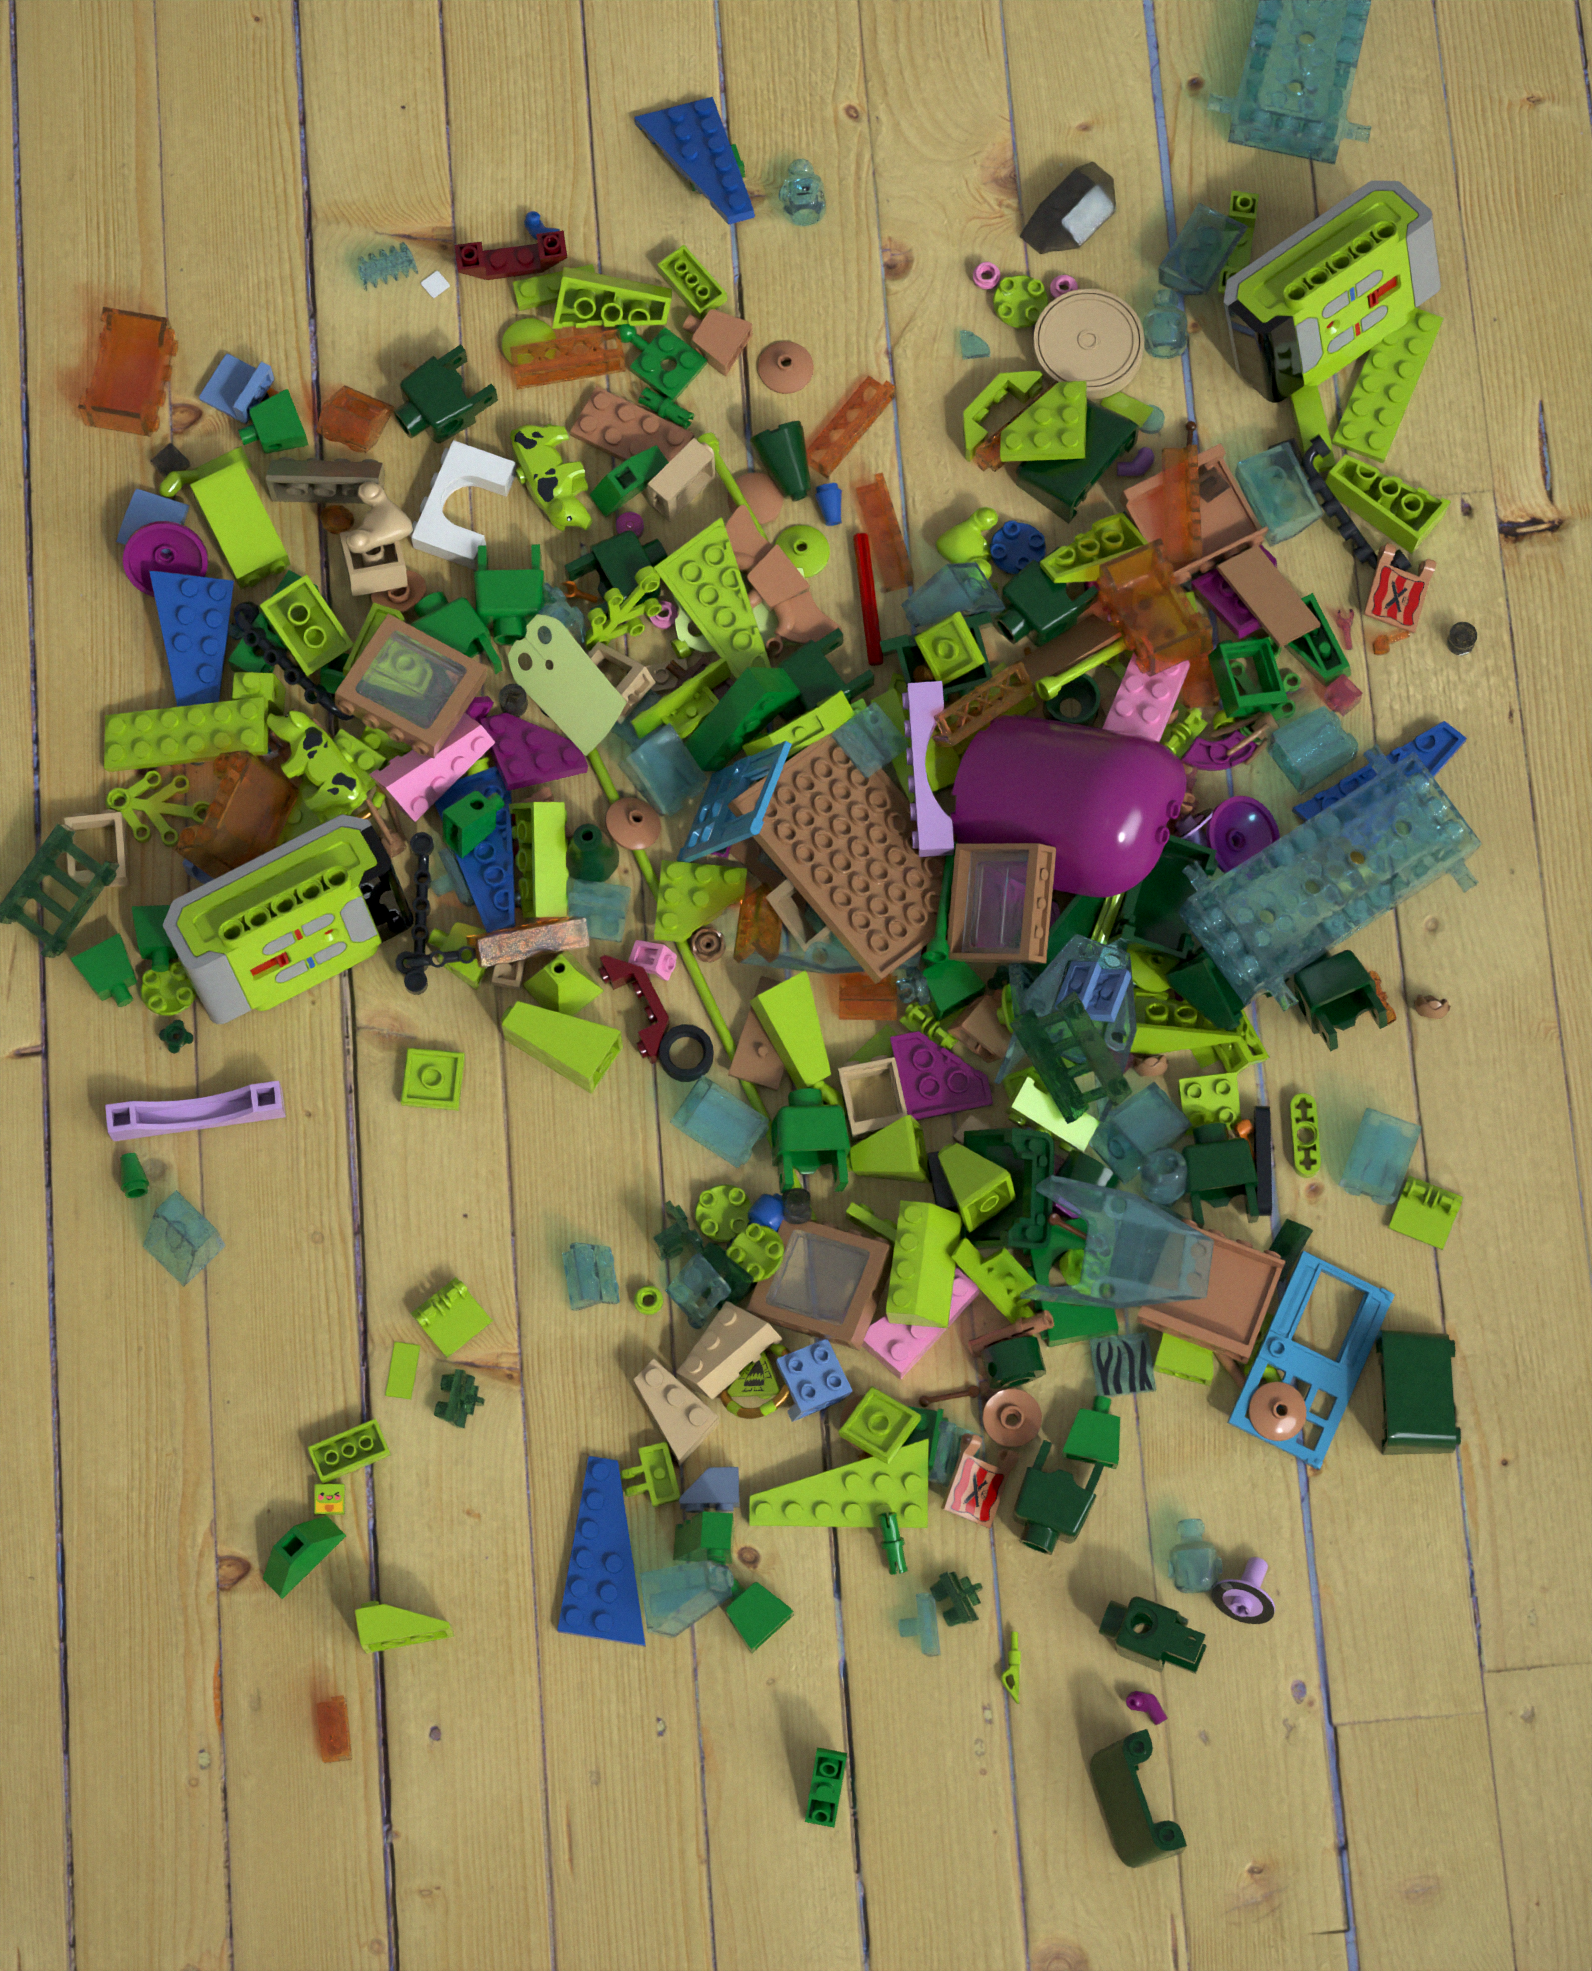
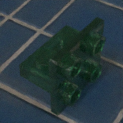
(673, 1239)
(735, 1276)

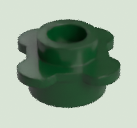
(995, 983)
(168, 1033)

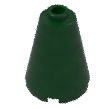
(785, 458)
(591, 854)

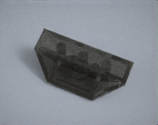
(1072, 211)

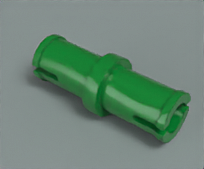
(666, 408)
(892, 1543)

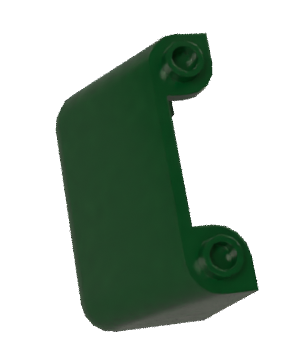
(1065, 482)
(1149, 911)
(1078, 919)
(1207, 990)
(1029, 1160)
(1417, 1392)
(1125, 1806)

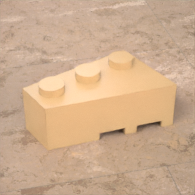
(725, 1349)
(675, 1409)

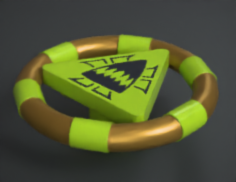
(760, 1381)

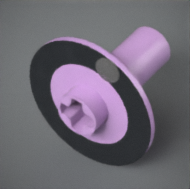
(1190, 827)
(1244, 1598)

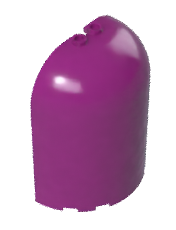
(1074, 789)

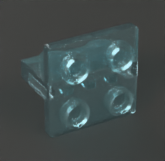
(558, 608)
(870, 740)
(602, 906)
(590, 1275)

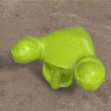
(966, 544)

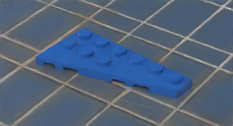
(700, 150)
(194, 631)
(1432, 747)
(491, 863)
(601, 1578)

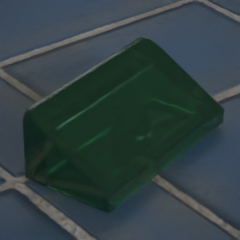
(1290, 1244)

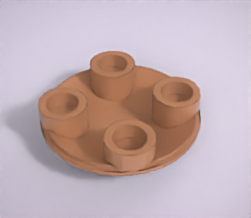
(761, 496)

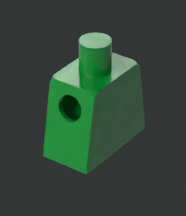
(275, 425)
(470, 821)
(151, 936)
(108, 970)
(950, 986)
(1094, 1435)
(756, 1614)

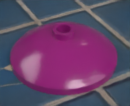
(145, 553)
(1244, 822)

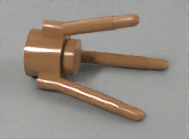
(1264, 727)
(392, 841)

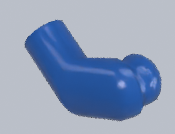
(535, 226)

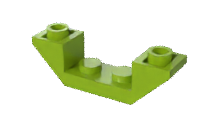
(1244, 210)
(1019, 384)
(807, 728)

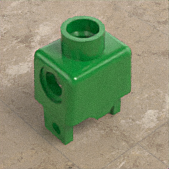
(508, 597)
(456, 626)
(809, 1137)

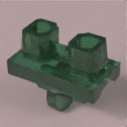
(462, 1398)
(951, 1587)

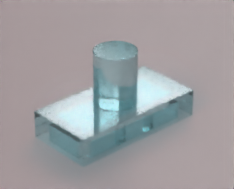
(453, 879)
(923, 1625)

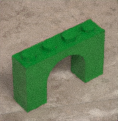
(1070, 1321)

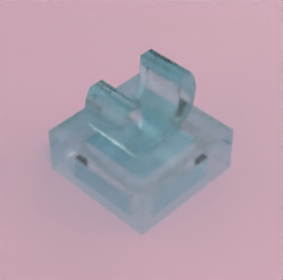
(916, 985)

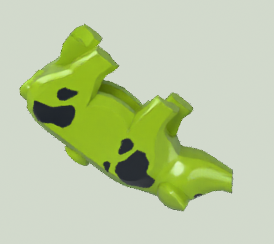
(547, 478)
(323, 764)

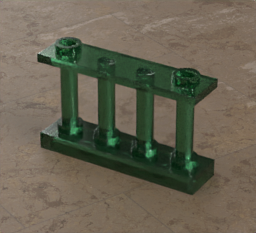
(28, 887)
(1052, 1069)

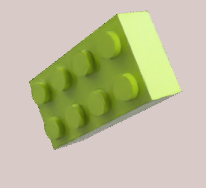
(692, 282)
(349, 1451)

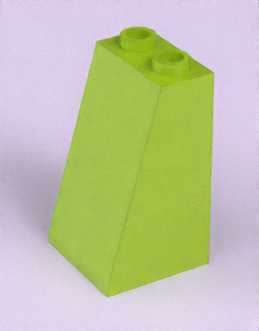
(240, 525)
(562, 1042)

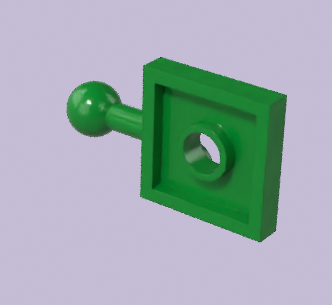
(663, 347)

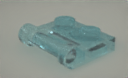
(691, 1284)
(947, 1452)

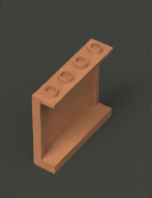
(1225, 521)
(1235, 1304)

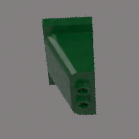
(911, 657)

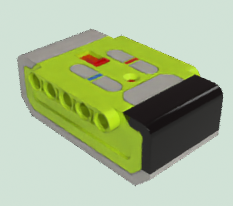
(1332, 289)
(288, 919)

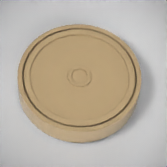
(1089, 339)

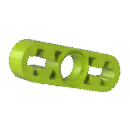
(1311, 1114)

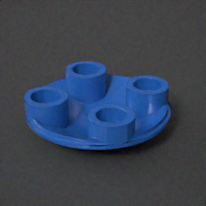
(1016, 546)

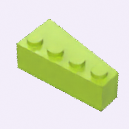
(608, 301)
(1385, 502)
(541, 857)

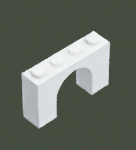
(460, 468)

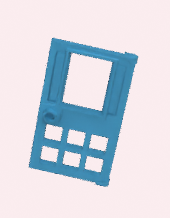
(726, 827)
(1297, 1361)

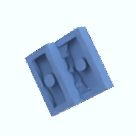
(150, 508)
(1097, 988)

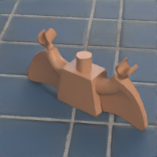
(776, 584)

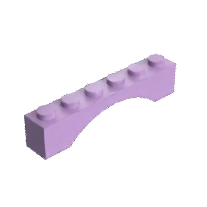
(934, 826)
(238, 1106)

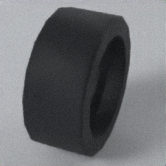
(678, 1032)

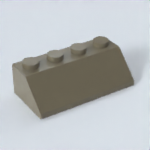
(321, 480)

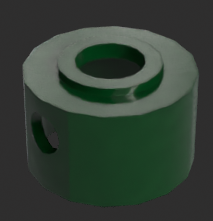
(1083, 690)
(1088, 1170)
(1013, 1362)

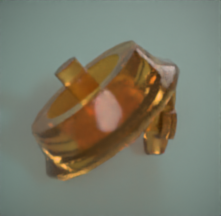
(336, 519)

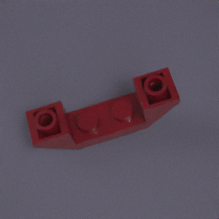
(512, 260)
(622, 973)

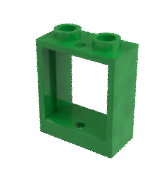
(1268, 673)

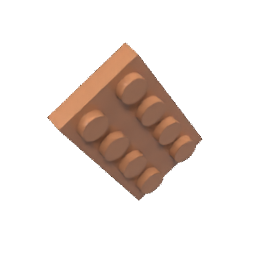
(626, 428)

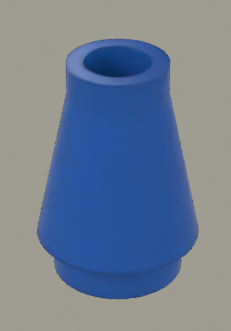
(829, 502)

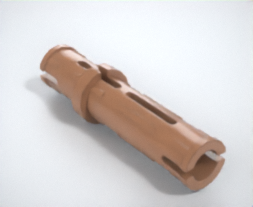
(1021, 1328)

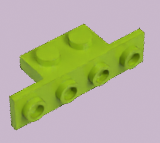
(686, 705)
(998, 1277)

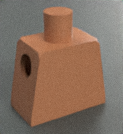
(719, 338)
(980, 1028)

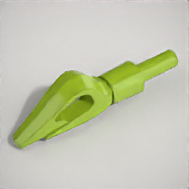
(1014, 1661)

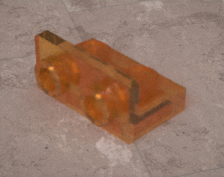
(1199, 684)
(334, 1730)

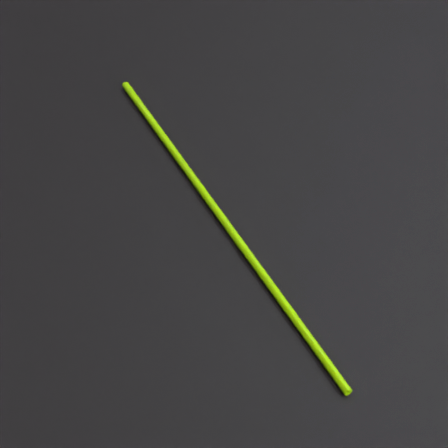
(689, 959)

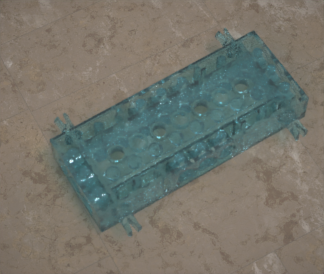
(1308, 121)
(1351, 895)

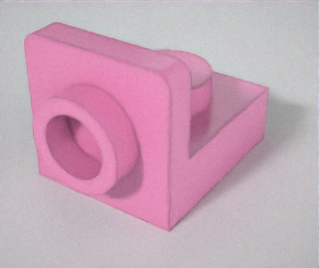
(653, 958)

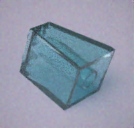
(952, 590)
(1312, 748)
(664, 771)
(720, 1122)
(1136, 1128)
(1379, 1157)
(182, 1238)
(683, 1595)

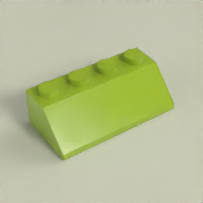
(923, 1265)

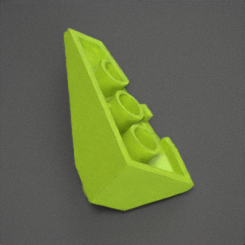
(1104, 542)

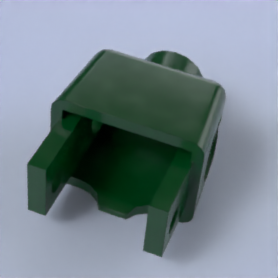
(436, 398)
(617, 564)
(1039, 606)
(817, 677)
(1335, 993)
(1219, 1172)
(1053, 1504)
(1162, 1644)

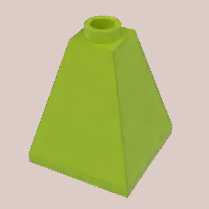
(563, 985)
(892, 1153)
(976, 1184)

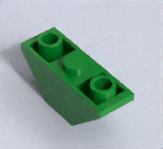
(628, 480)
(300, 1553)
(826, 1787)

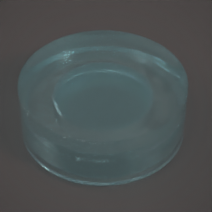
(1154, 422)

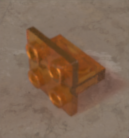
(866, 1000)

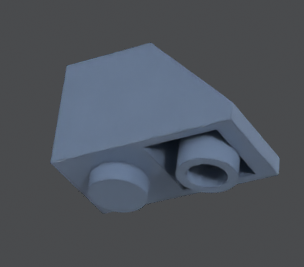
(713, 1489)

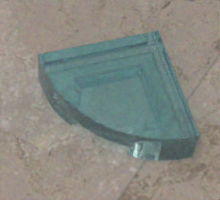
(973, 346)

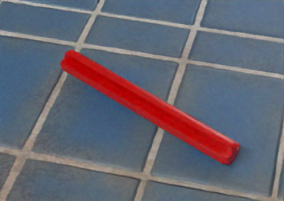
(868, 599)

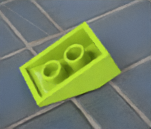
(306, 625)
(391, 1627)

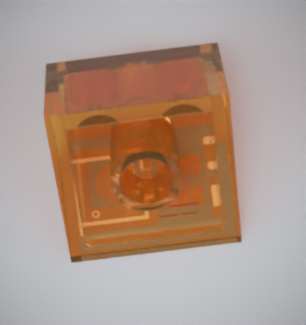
(353, 419)

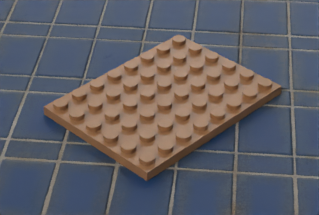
(851, 854)

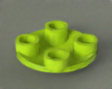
(1020, 300)
(527, 332)
(167, 991)
(722, 1212)
(757, 1251)

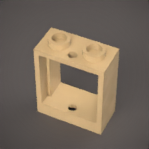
(682, 479)
(635, 683)
(104, 819)
(794, 919)
(855, 1070)

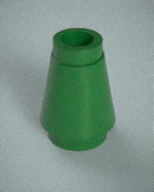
(133, 1178)

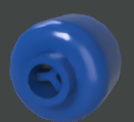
(767, 1211)

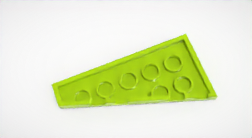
(713, 593)
(851, 1494)

